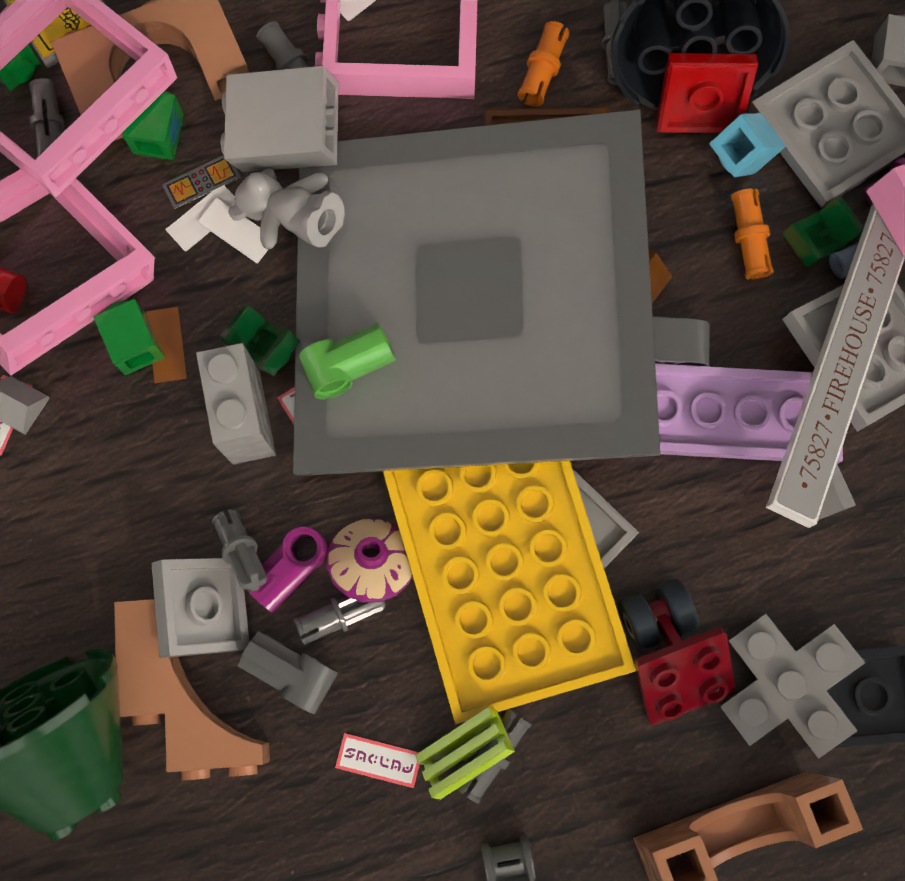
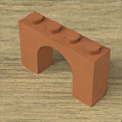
(198, 26)
(799, 808)

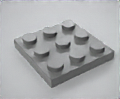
(836, 122)
(885, 378)

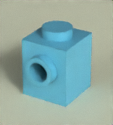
(747, 144)

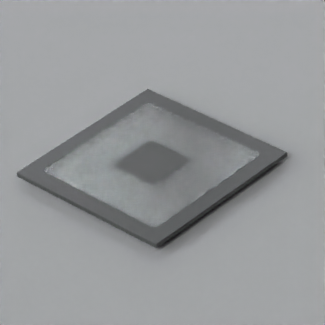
(505, 288)

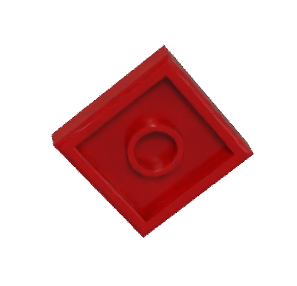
(704, 91)

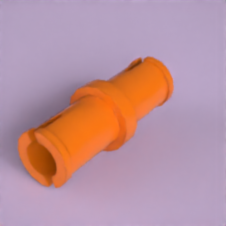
(543, 64)
(752, 234)

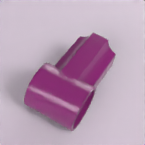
(286, 570)

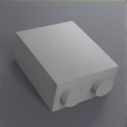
(280, 119)
(235, 404)

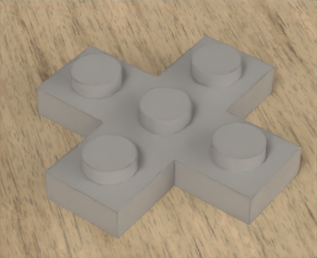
(792, 685)

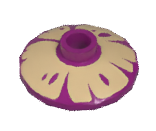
(367, 577)

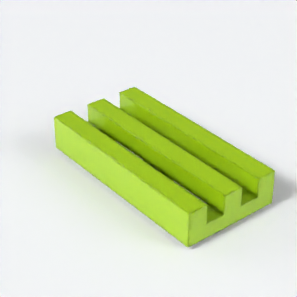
(433, 769)

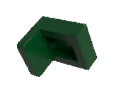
(824, 232)
(265, 342)

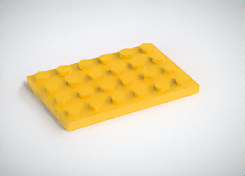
(508, 582)

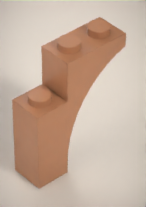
(159, 686)

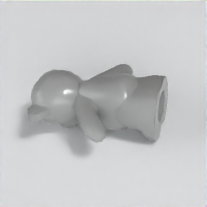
(306, 215)

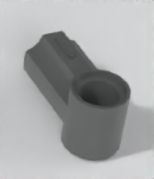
(296, 676)

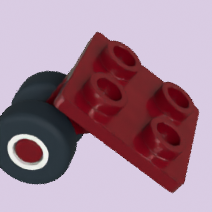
(686, 671)

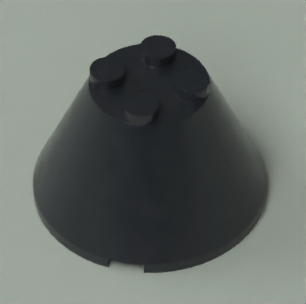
(662, 27)

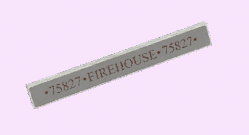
(838, 376)

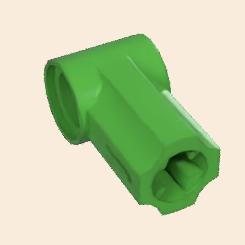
(335, 364)

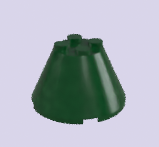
(61, 743)

